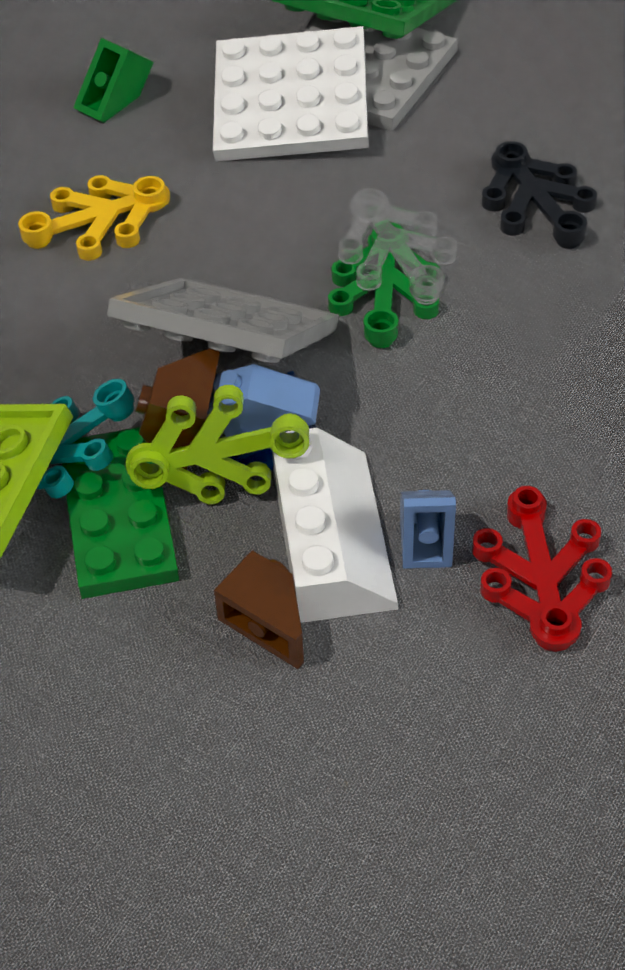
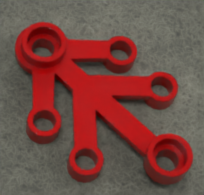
(527, 512)

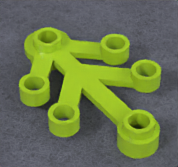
(211, 451)

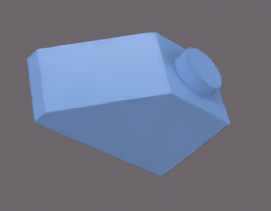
(266, 397)
(427, 528)

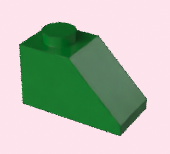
(112, 81)

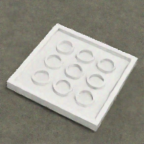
(290, 94)

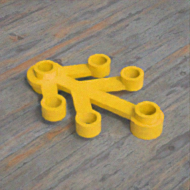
(144, 196)

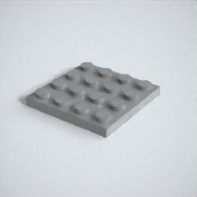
(397, 69)
(223, 318)

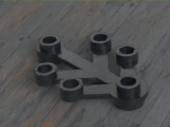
(514, 161)

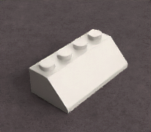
(333, 531)

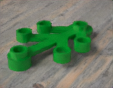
(380, 323)

